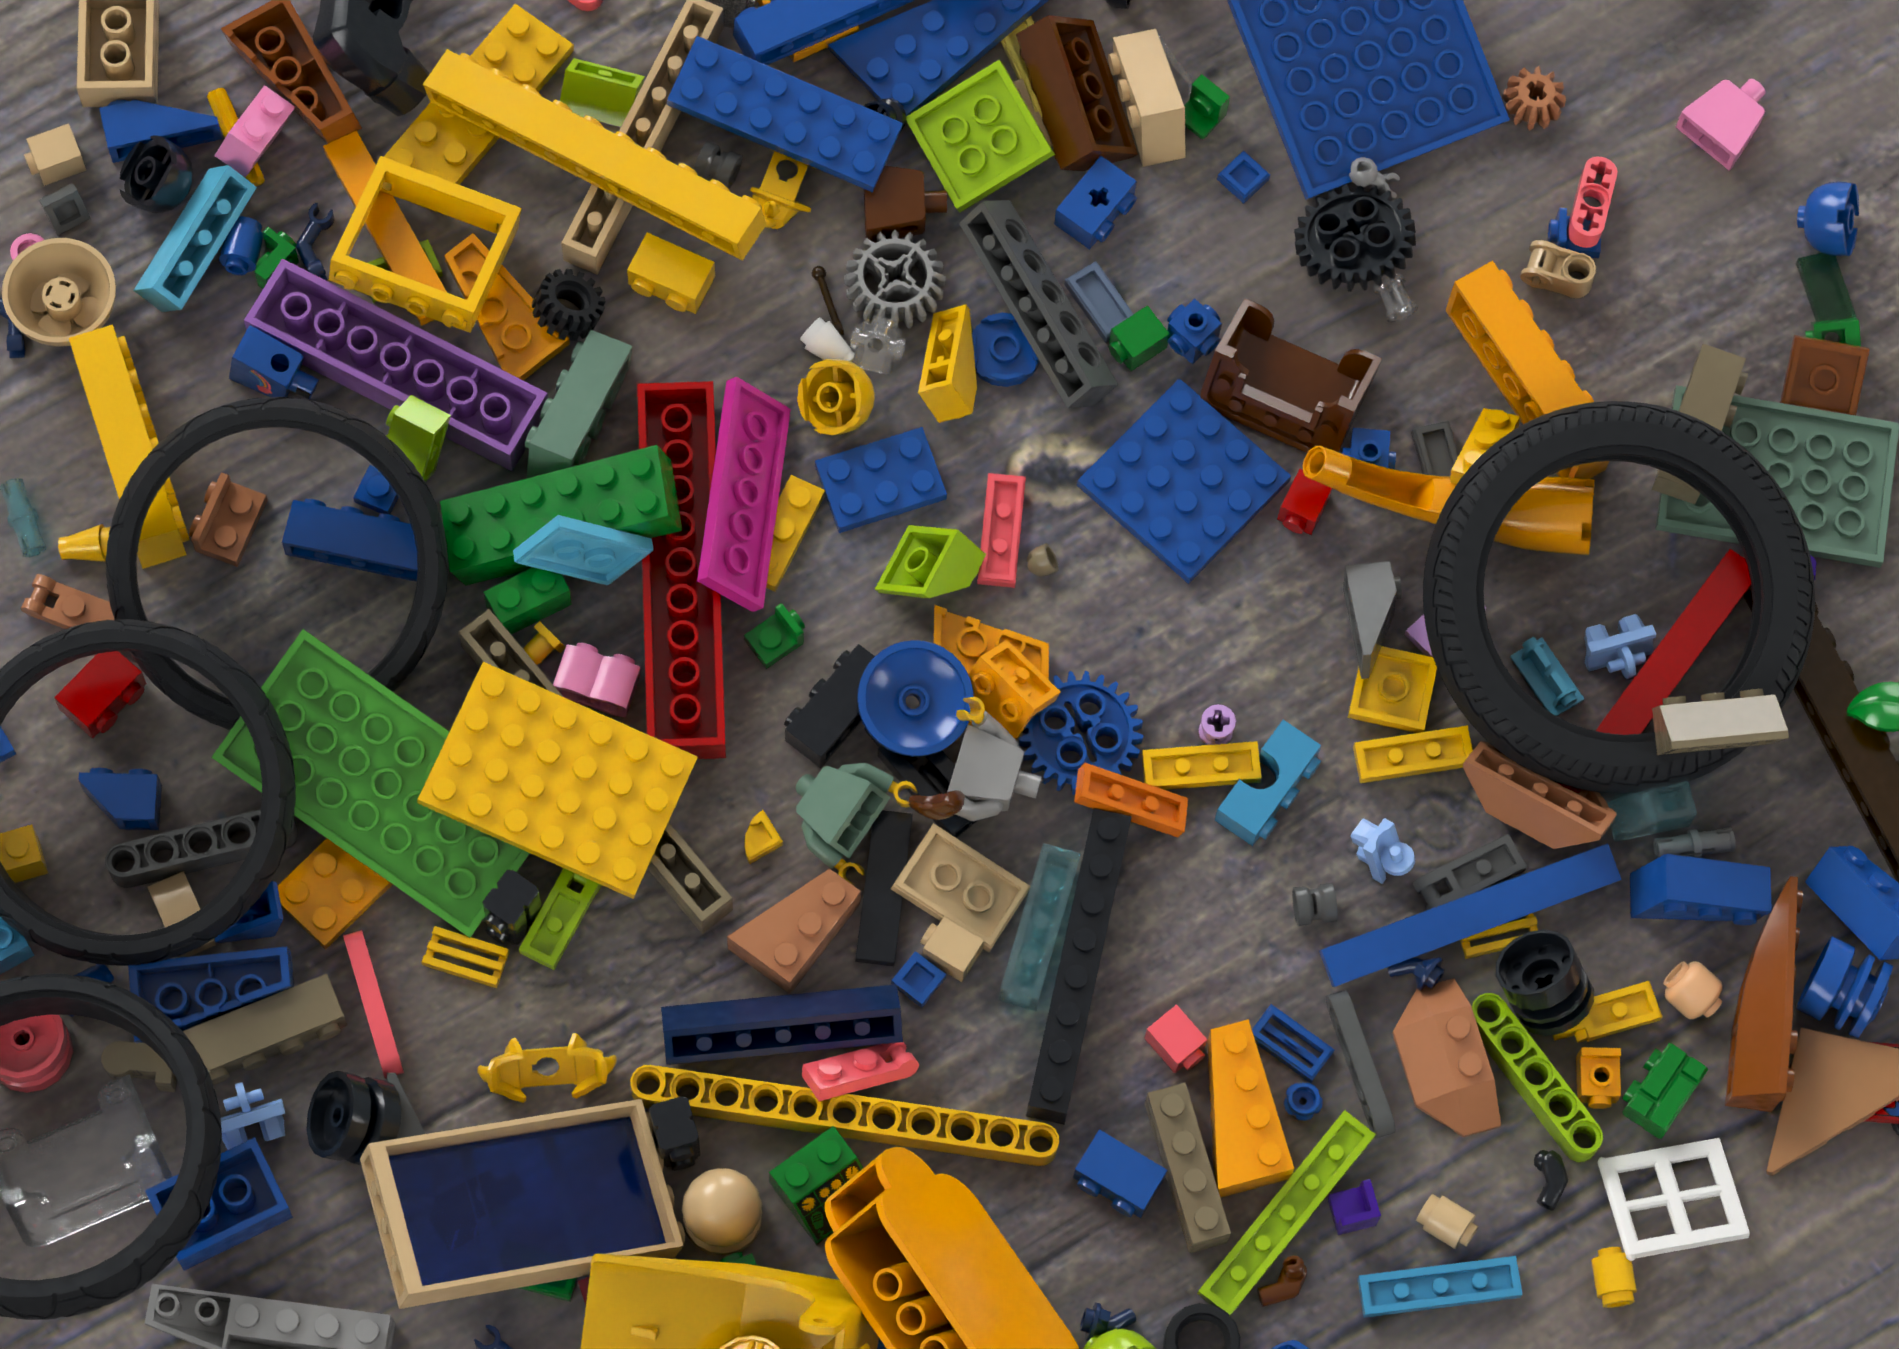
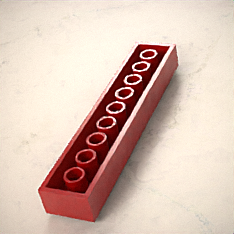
(678, 610)

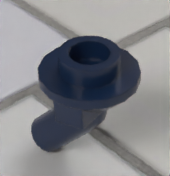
(1426, 971)
(1098, 1321)

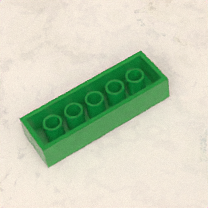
(618, 492)

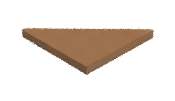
(1833, 1090)

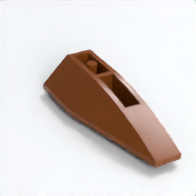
(1764, 1011)

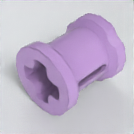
(1226, 721)

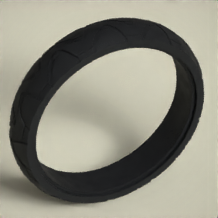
(268, 413)
(276, 806)
(197, 1178)

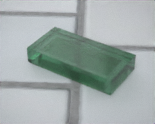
(1825, 287)

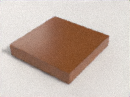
(1824, 375)

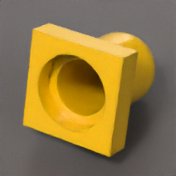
(542, 644)

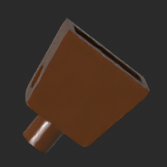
(900, 204)

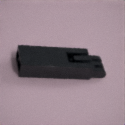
(929, 780)

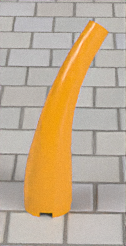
(1547, 518)

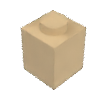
(54, 155)
(951, 948)

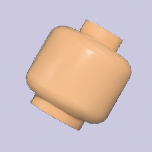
(1693, 990)

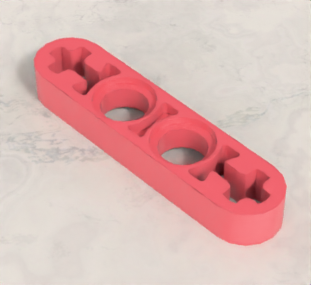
(373, 1003)

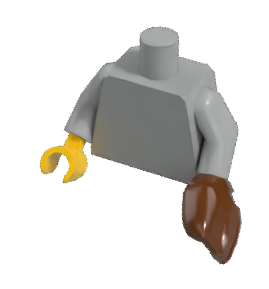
(983, 774)

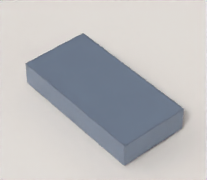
(1098, 299)

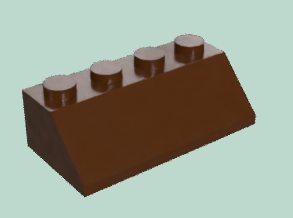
(1075, 92)

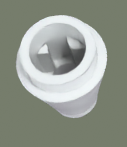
(826, 342)

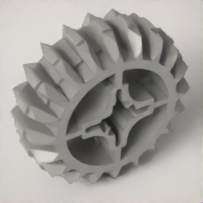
(873, 260)

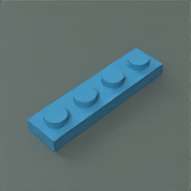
(1439, 1286)

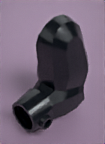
(365, 49)

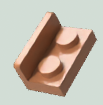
(227, 520)

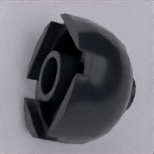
(156, 175)

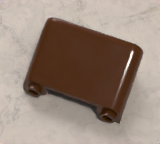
(1283, 386)

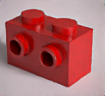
(101, 692)

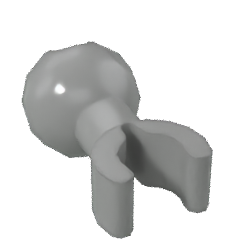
(1365, 173)

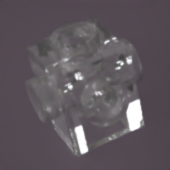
(870, 357)

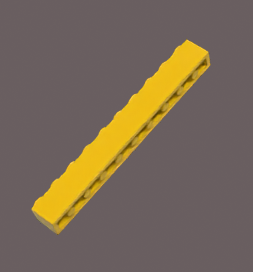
(595, 153)

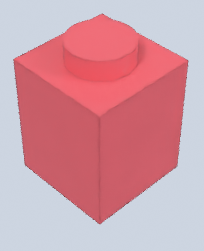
(1176, 1040)

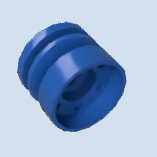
(1845, 987)

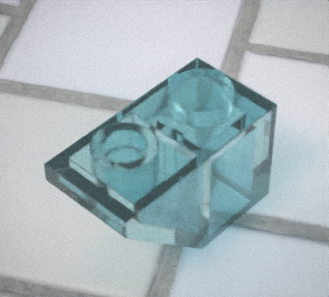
(1653, 811)

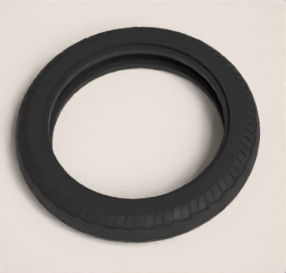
(1595, 433)

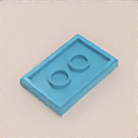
(583, 550)

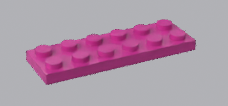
(744, 495)

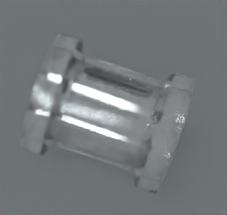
(1395, 298)

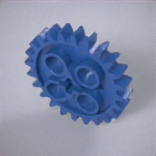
(1112, 721)

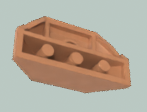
(1535, 802)
(1447, 1060)

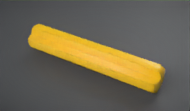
(227, 118)

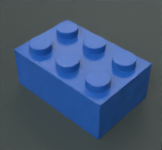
(240, 1208)

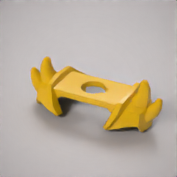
(778, 196)
(576, 1063)

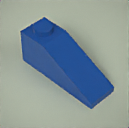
(136, 120)

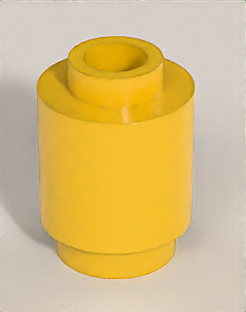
(1613, 1277)

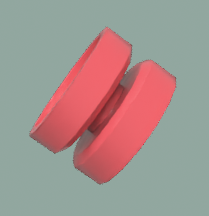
(41, 1060)

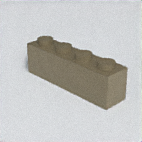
(1709, 399)
(268, 1028)
(1188, 1168)

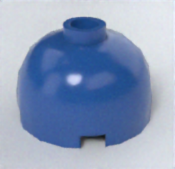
(1830, 218)

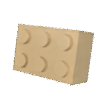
(117, 51)

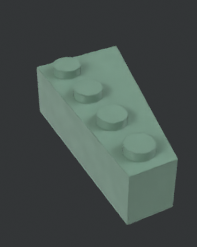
(577, 408)

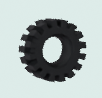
(561, 318)

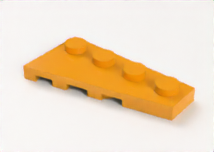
(506, 314)

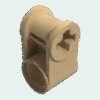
(1556, 269)

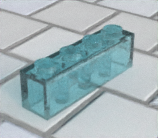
(1039, 927)

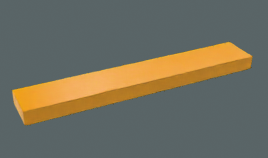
(385, 221)

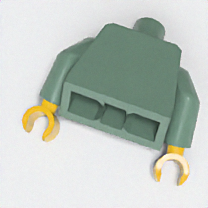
(841, 809)

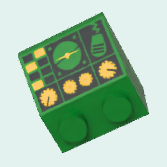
(813, 1176)

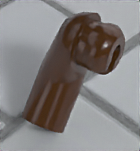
(1288, 1283)

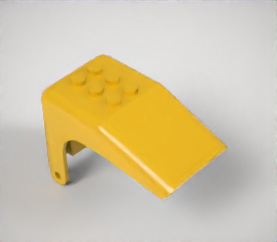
(710, 1303)

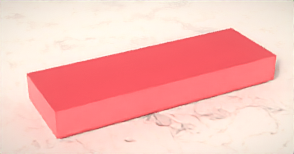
(1001, 530)

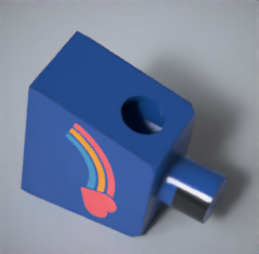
(270, 366)

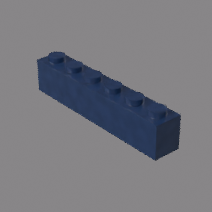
(782, 1024)

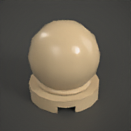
(722, 1212)

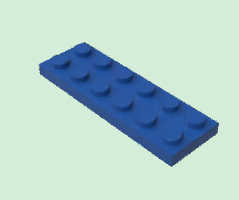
(784, 113)

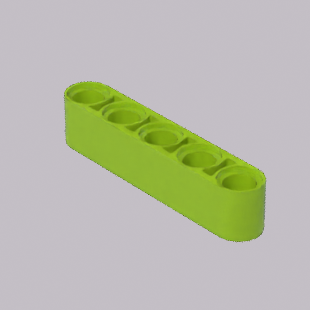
(1536, 1096)

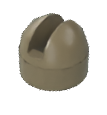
(1042, 561)

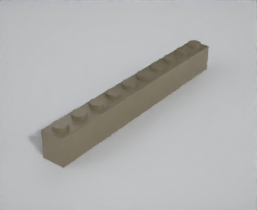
(674, 861)

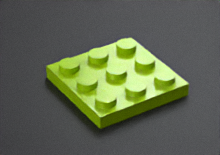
(979, 136)

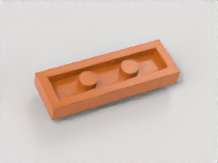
(1126, 796)

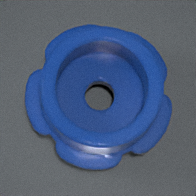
(1308, 1092)

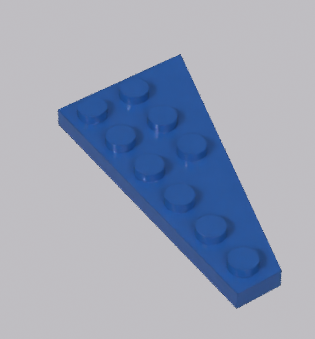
(928, 46)

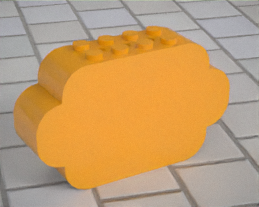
(933, 1263)

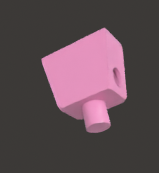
(1724, 119)

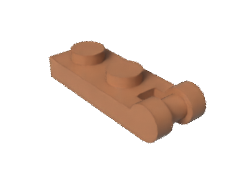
(71, 607)

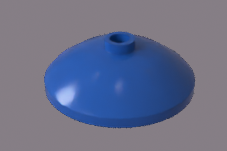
(917, 671)

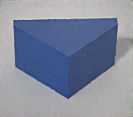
(259, 921)

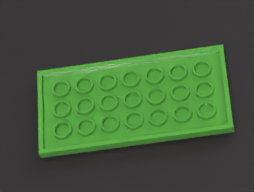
(359, 778)

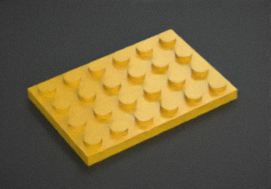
(557, 780)

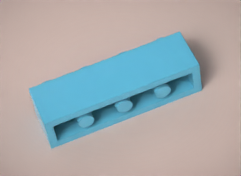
(195, 238)

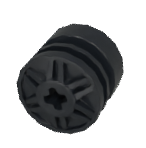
(1544, 982)

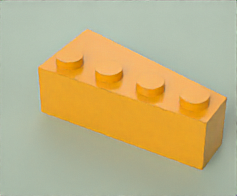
(1244, 1120)

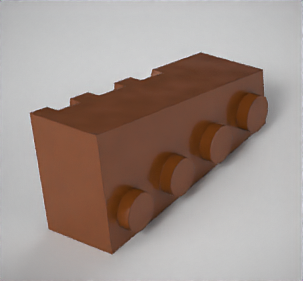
(285, 56)

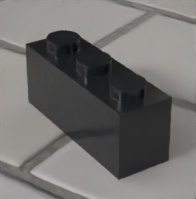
(831, 710)

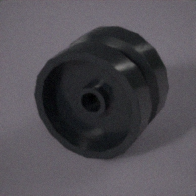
(350, 1114)

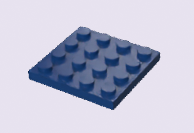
(1183, 480)

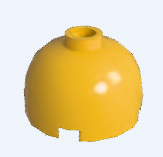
(835, 396)

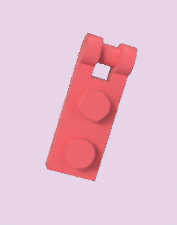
(859, 1070)

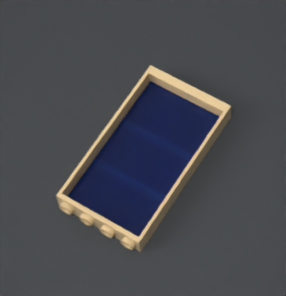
(519, 1201)

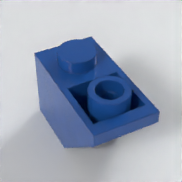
(127, 799)

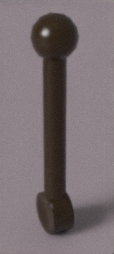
(819, 274)

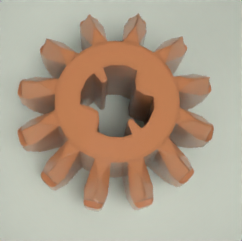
(1520, 100)

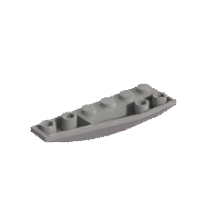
(249, 1322)

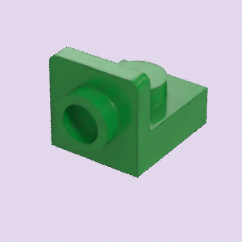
(1205, 107)
(282, 248)
(776, 636)

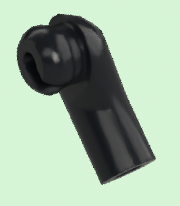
(1555, 1176)

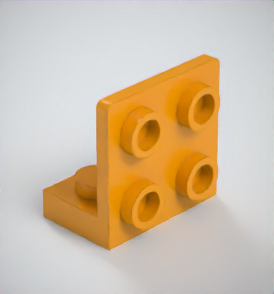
(1010, 687)

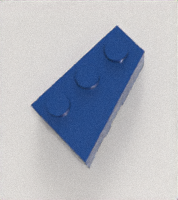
(1700, 890)
(1860, 897)

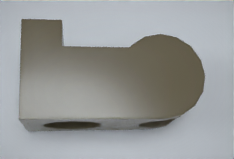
(140, 1062)

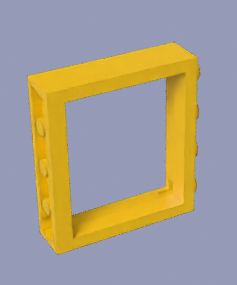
(446, 199)

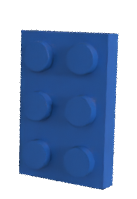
(880, 480)

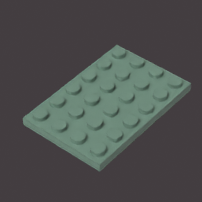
(1825, 462)

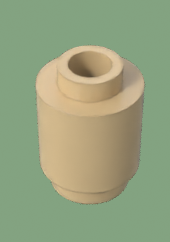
(1447, 1221)

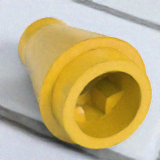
(85, 545)

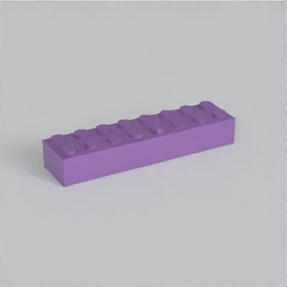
(396, 359)

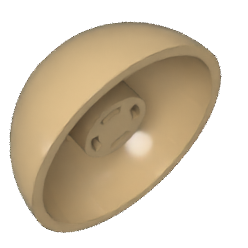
(53, 276)

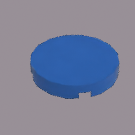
(1002, 351)

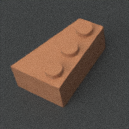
(796, 930)

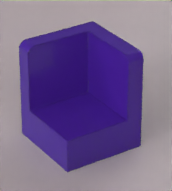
(1354, 1208)

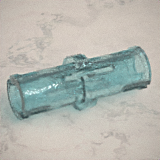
(22, 517)

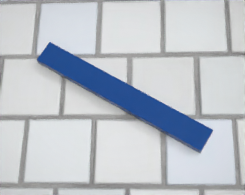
(1470, 915)

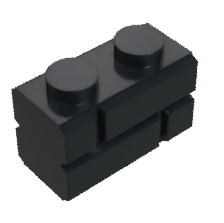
(511, 908)
(675, 1133)

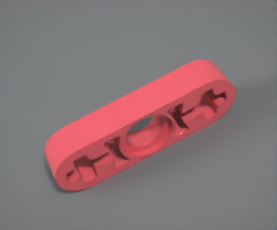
(1583, 211)

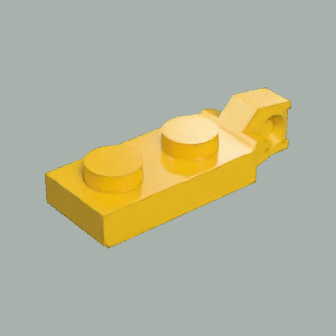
(1616, 1013)

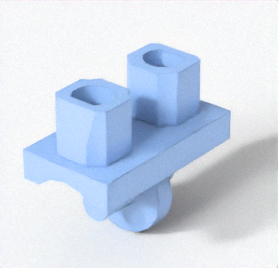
(1621, 650)
(1382, 849)
(268, 1115)

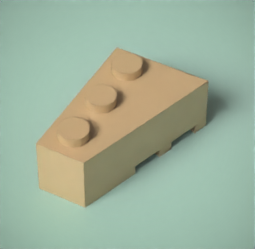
(1149, 96)

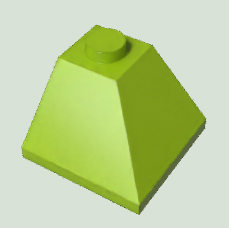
(931, 563)

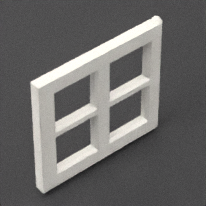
(1673, 1198)

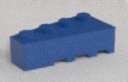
(211, 985)

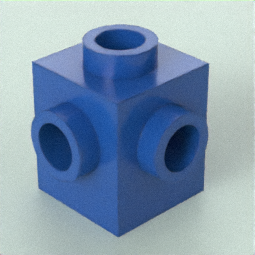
(1195, 339)
(1371, 447)

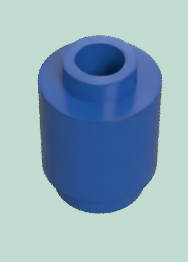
(242, 246)

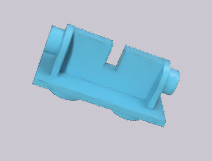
(1546, 676)

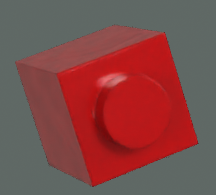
(1304, 504)

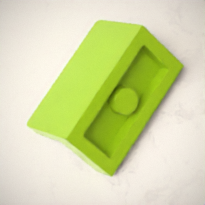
(600, 91)

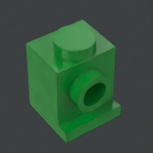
(1846, 329)

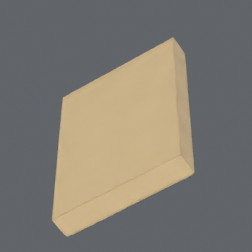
(961, 885)

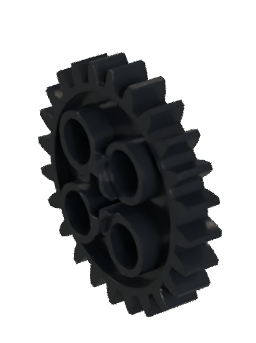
(1353, 228)

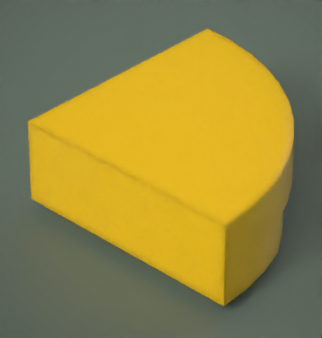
(760, 838)

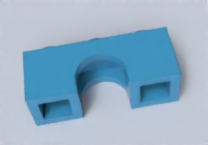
(1252, 811)

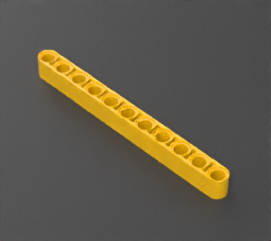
(861, 1126)

